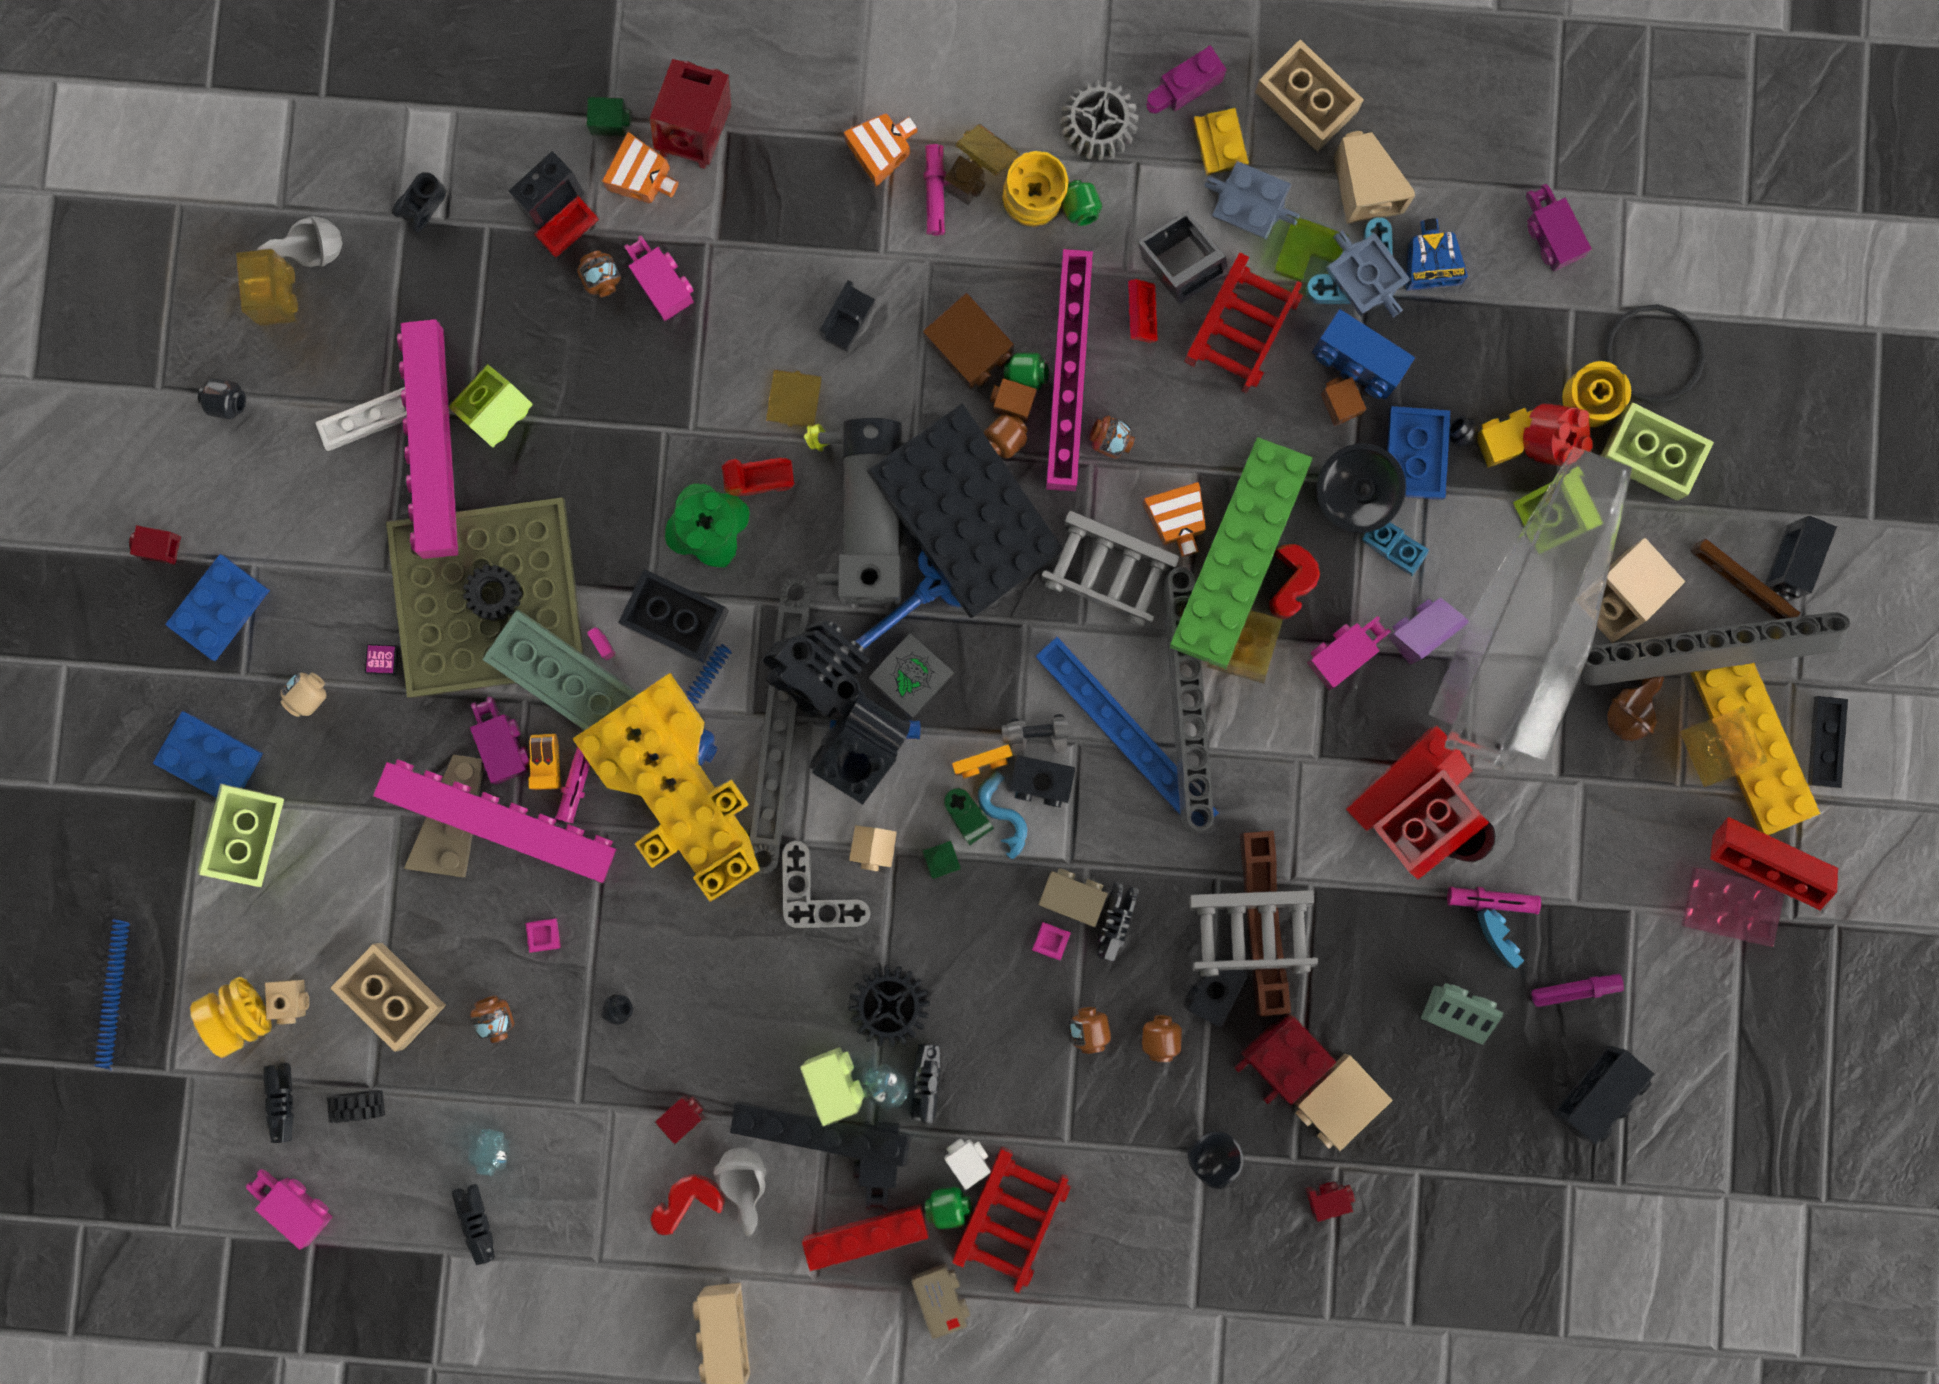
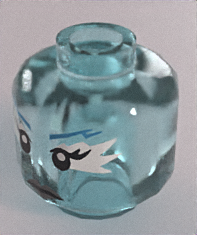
(885, 1087)
(489, 1152)

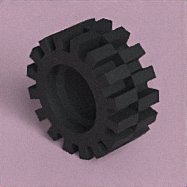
(479, 580)
(355, 1106)

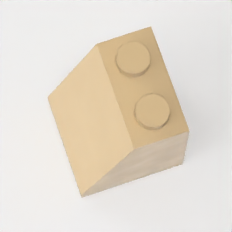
(1369, 179)
(1636, 589)

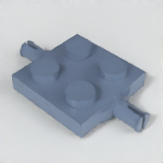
(1252, 200)
(1367, 274)

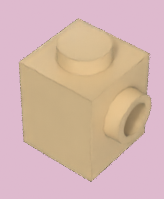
(872, 847)
(286, 1000)

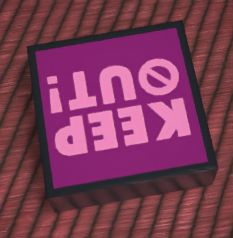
(381, 659)

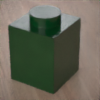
(608, 116)
(941, 859)

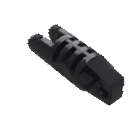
(1116, 921)
(925, 1083)
(278, 1102)
(474, 1223)

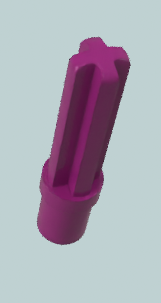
(1592, 987)

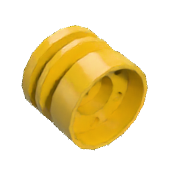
(1032, 173)
(230, 1017)

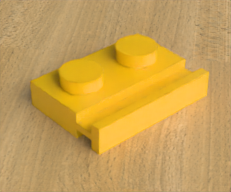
(1220, 141)

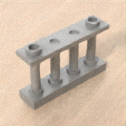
(1132, 549)
(1266, 904)

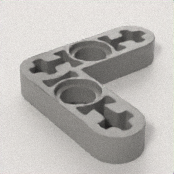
(803, 898)

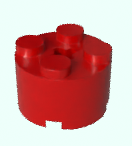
(1556, 432)

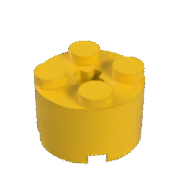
(1605, 381)

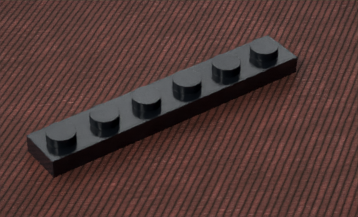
(809, 1133)

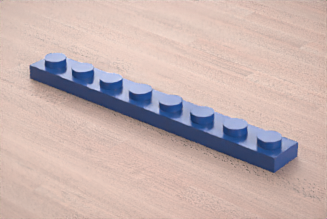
(1115, 723)

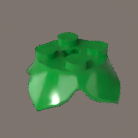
(711, 546)

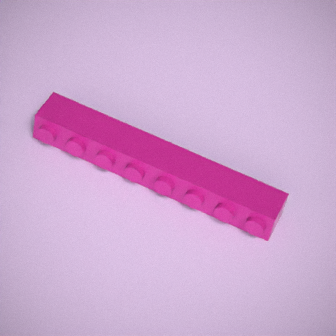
(1069, 370)
(428, 439)
(495, 822)

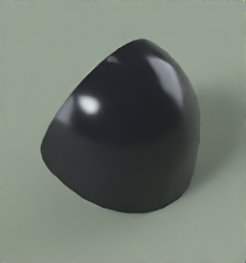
(1216, 1159)

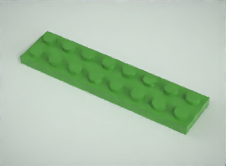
(1241, 553)

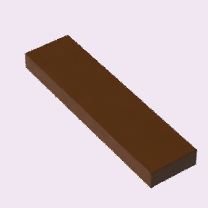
(1743, 580)

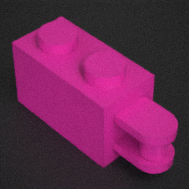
(659, 280)
(1346, 653)
(289, 1208)

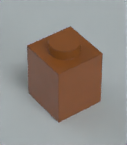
(1013, 399)
(1342, 400)

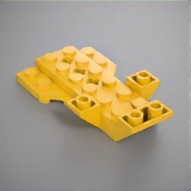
(692, 811)

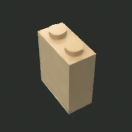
(1341, 1103)

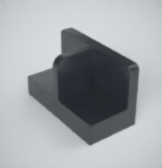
(846, 317)

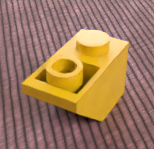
(1503, 439)

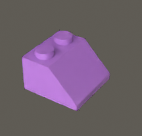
(1427, 630)

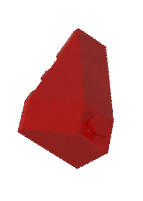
(1407, 775)

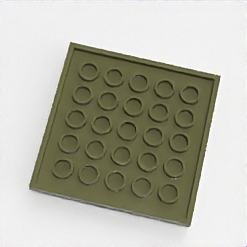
(436, 628)

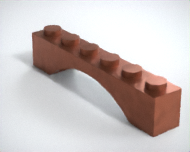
(1259, 876)

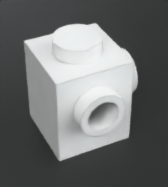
(967, 1161)

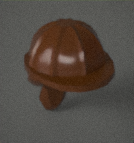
(1633, 712)

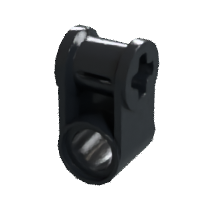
(421, 204)

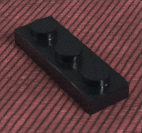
(1827, 742)

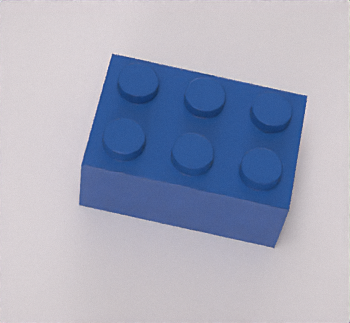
(1362, 355)

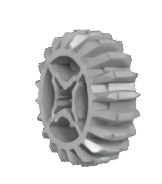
(1110, 123)

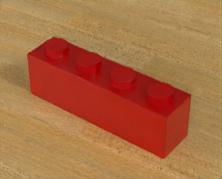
(1774, 863)
(865, 1237)

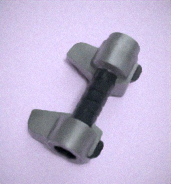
(1017, 733)

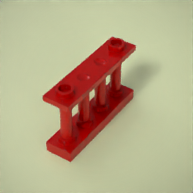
(1228, 299)
(981, 1222)

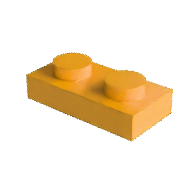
(995, 758)

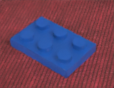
(1420, 445)
(217, 607)
(206, 755)

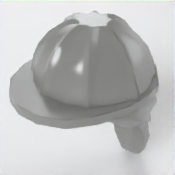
(309, 242)
(742, 1181)

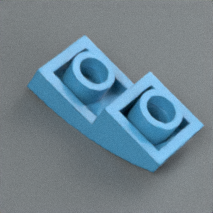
(1397, 547)
(1494, 931)

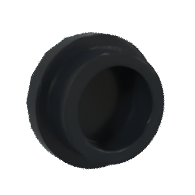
(1463, 432)
(617, 1009)

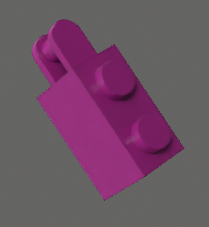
(1187, 81)
(1555, 229)
(499, 743)

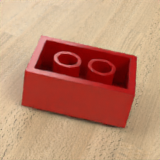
(1430, 824)

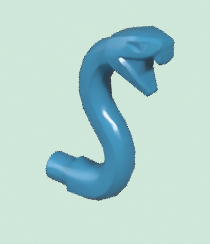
(984, 795)

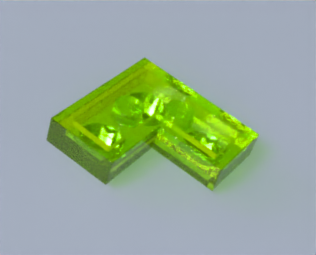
(1304, 241)

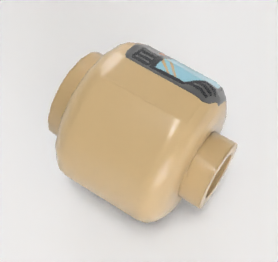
(303, 694)

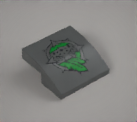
(910, 676)

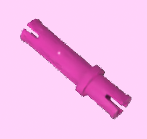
(934, 189)
(573, 789)
(1527, 904)

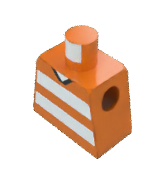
(880, 145)
(639, 172)
(1177, 516)

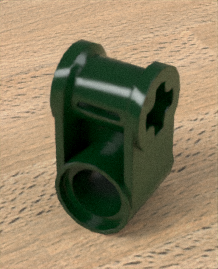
(970, 819)

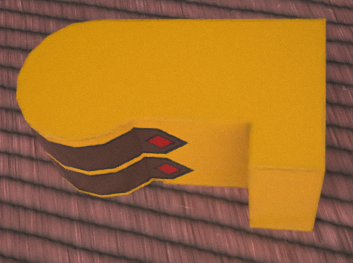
(544, 762)

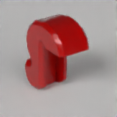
(757, 476)
(1304, 579)
(682, 1193)

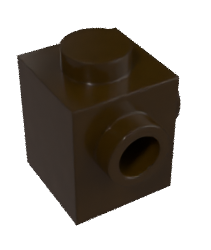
(965, 179)

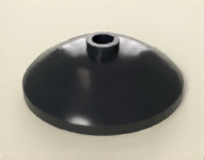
(1341, 486)

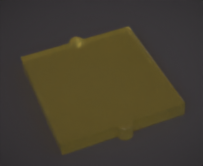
(987, 149)
(793, 398)

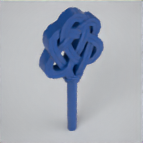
(921, 595)

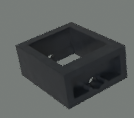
(549, 193)
(1198, 275)
(1800, 557)

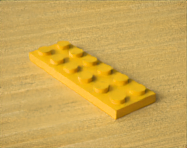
(1778, 789)

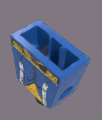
(1434, 259)

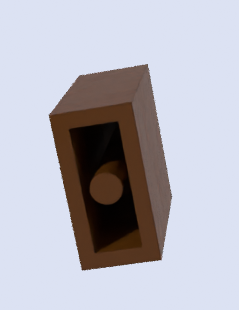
(969, 342)

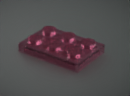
(1732, 907)

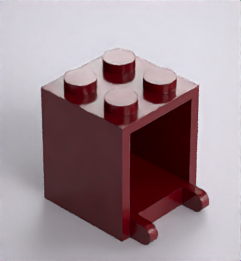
(690, 112)
(1286, 1059)

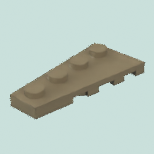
(442, 846)

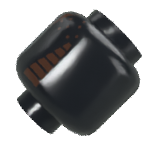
(222, 398)

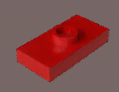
(566, 226)
(1142, 311)

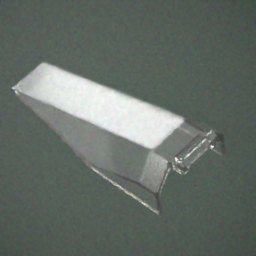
(1537, 617)

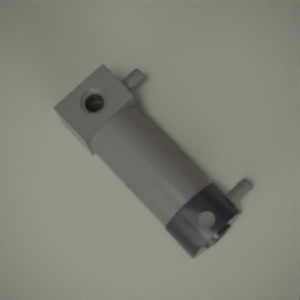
(869, 520)

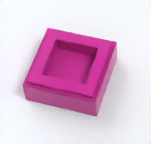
(601, 643)
(543, 935)
(1051, 941)

